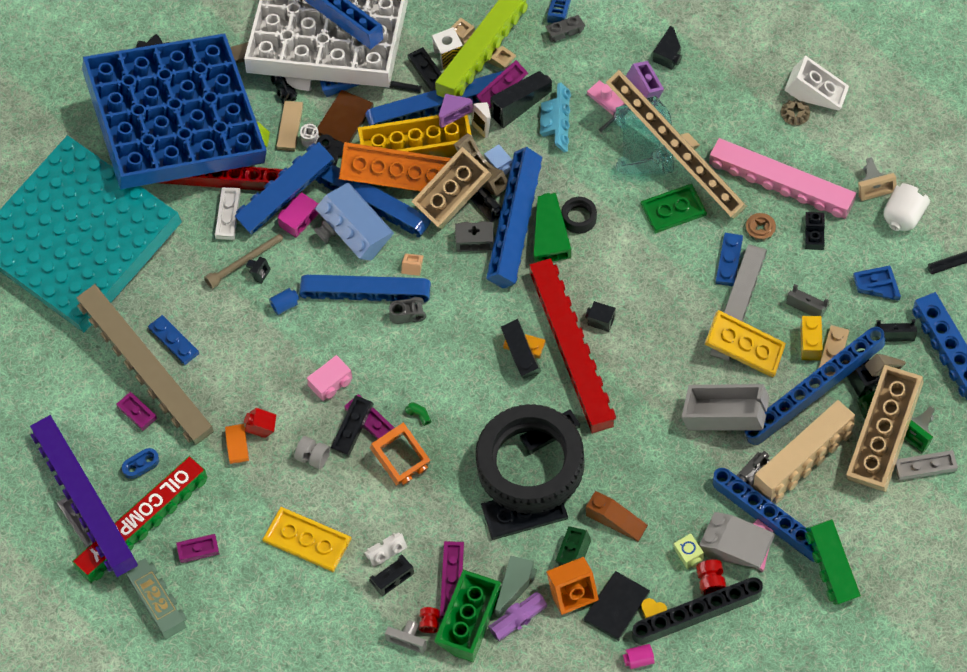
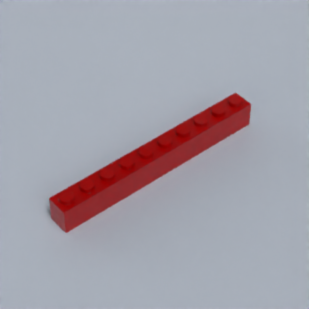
(571, 346)

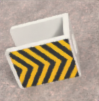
(447, 44)

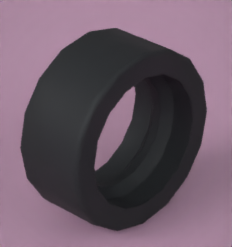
(579, 227)

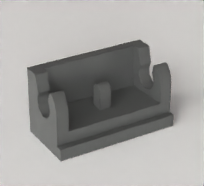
(806, 302)

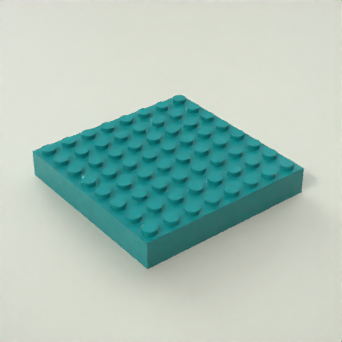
(79, 230)

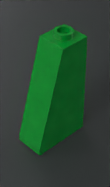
(550, 231)

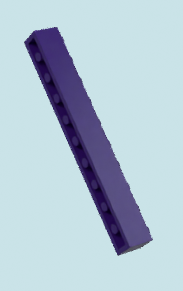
(84, 497)

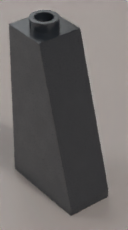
(519, 97)

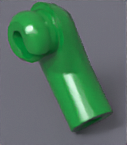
(420, 411)

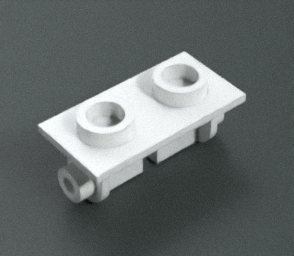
(391, 546)

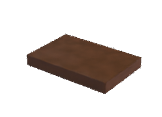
(344, 117)

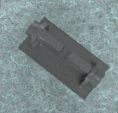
(571, 26)
(748, 473)

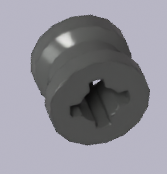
(325, 232)

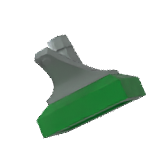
(918, 432)

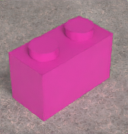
(298, 214)

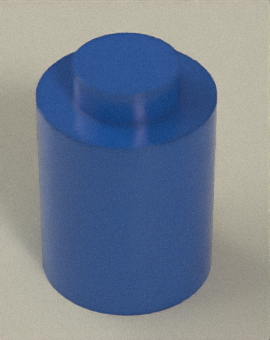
(284, 301)

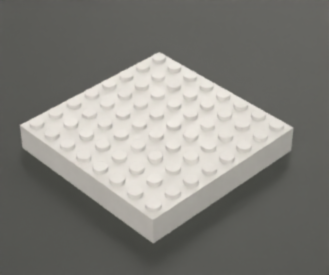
(302, 43)

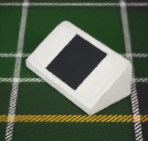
(481, 118)

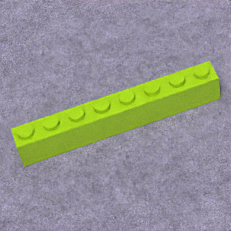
(480, 47)

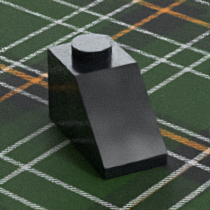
(668, 50)

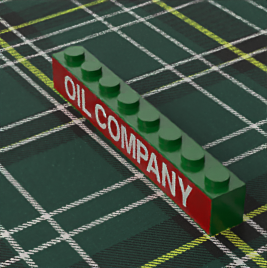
(146, 514)

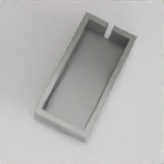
(725, 407)

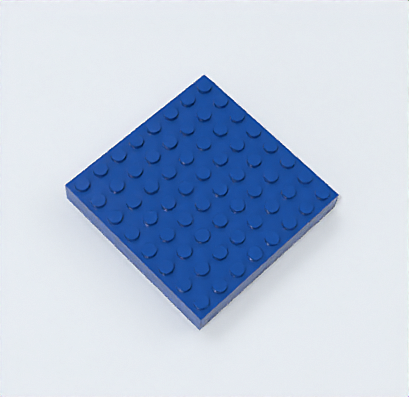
(173, 110)

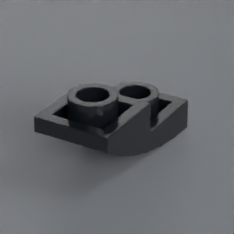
(814, 230)

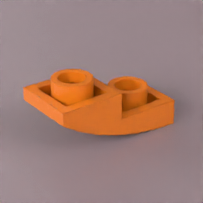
(237, 443)

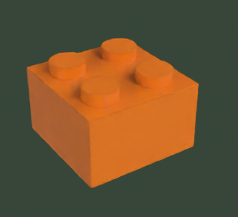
(572, 585)

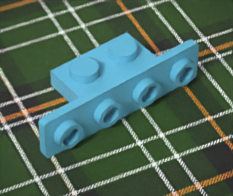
(556, 117)

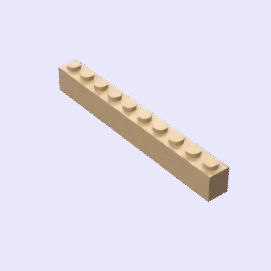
(676, 144)

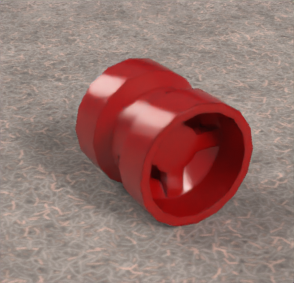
(429, 620)

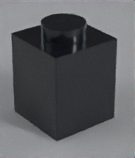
(601, 316)

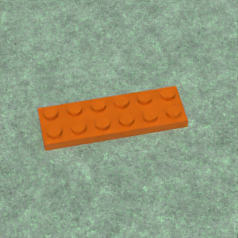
(389, 166)

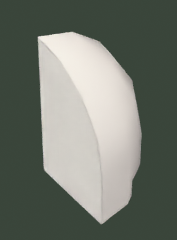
(298, 83)

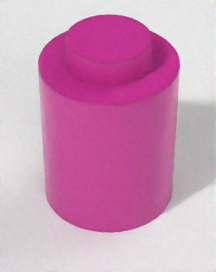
(639, 656)

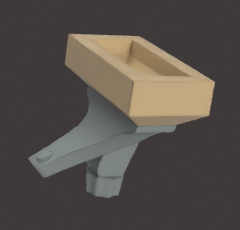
(875, 183)

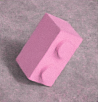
(330, 378)

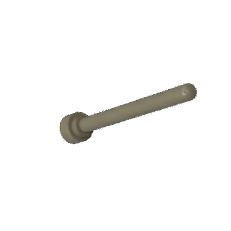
(214, 279)

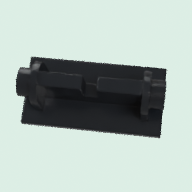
(283, 91)
(486, 204)

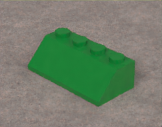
(468, 615)

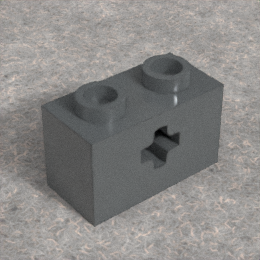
(467, 241)

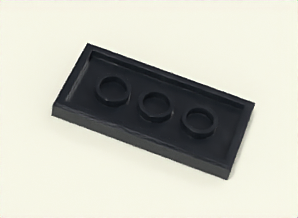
(503, 522)

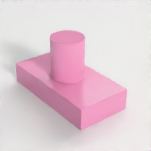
(605, 97)

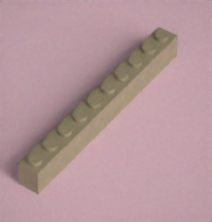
(145, 365)

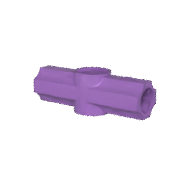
(517, 616)

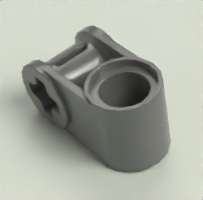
(407, 310)

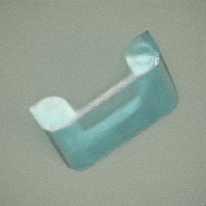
(642, 149)

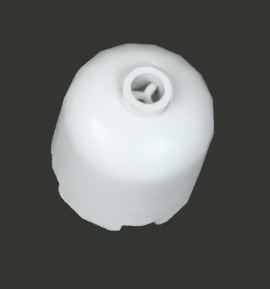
(905, 207)

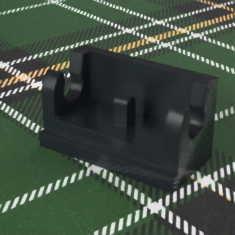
(898, 331)
(861, 379)
(392, 576)

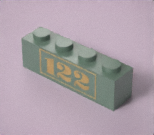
(155, 599)

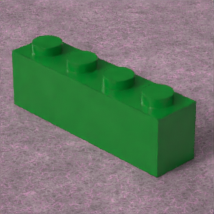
(832, 562)

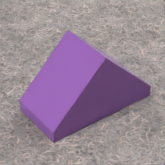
(454, 108)

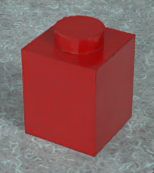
(260, 422)

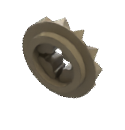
(788, 115)

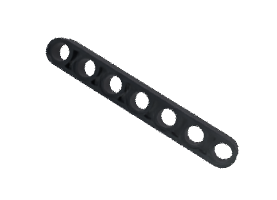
(703, 603)

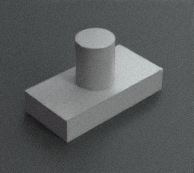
(406, 637)

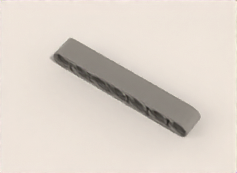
(743, 287)

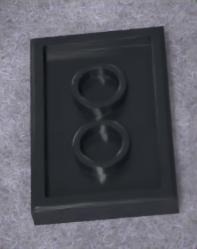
(616, 605)

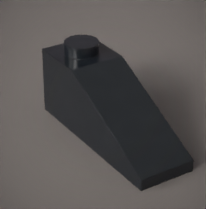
(520, 349)

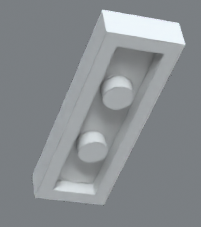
(226, 214)

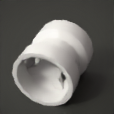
(309, 135)

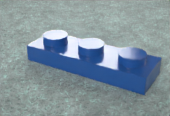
(729, 259)
(173, 340)

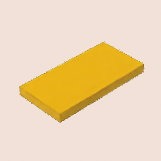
(745, 343)
(307, 539)

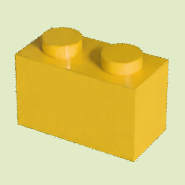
(811, 338)

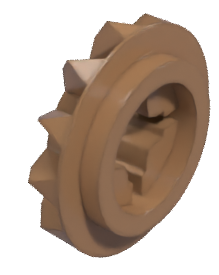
(760, 219)

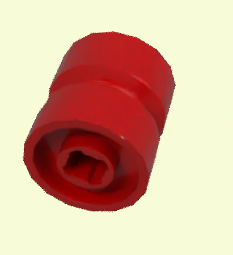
(711, 576)

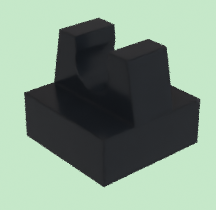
(259, 269)

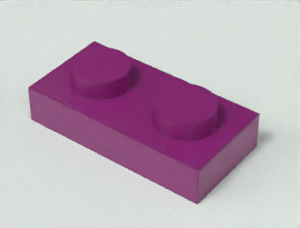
(136, 411)
(197, 548)

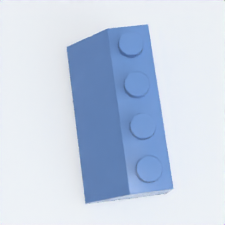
(354, 221)

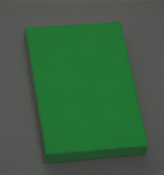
(673, 208)

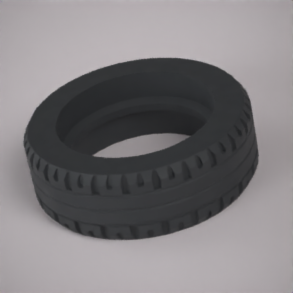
(521, 420)

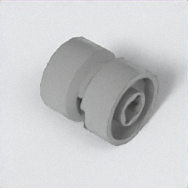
(310, 452)

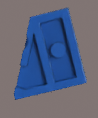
(877, 282)

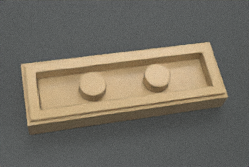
(289, 126)

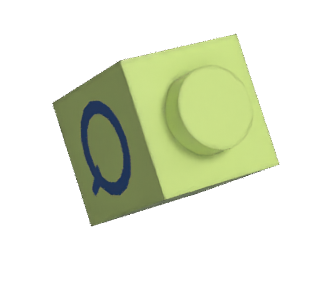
(689, 551)

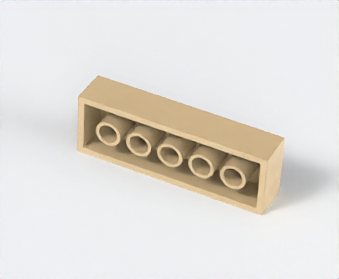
(885, 428)
(805, 452)

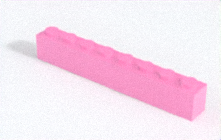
(782, 178)

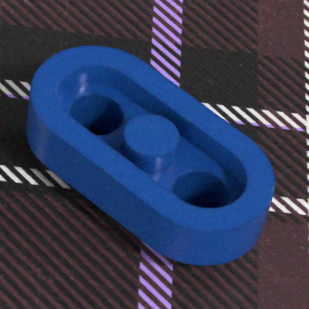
(139, 462)

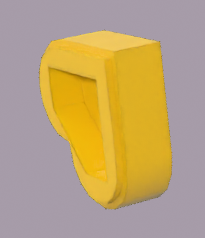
(650, 607)

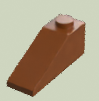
(615, 516)

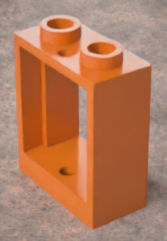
(377, 446)

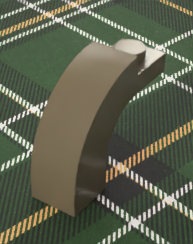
(498, 180)

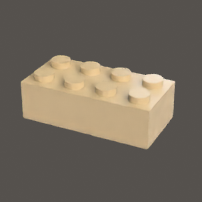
(451, 188)

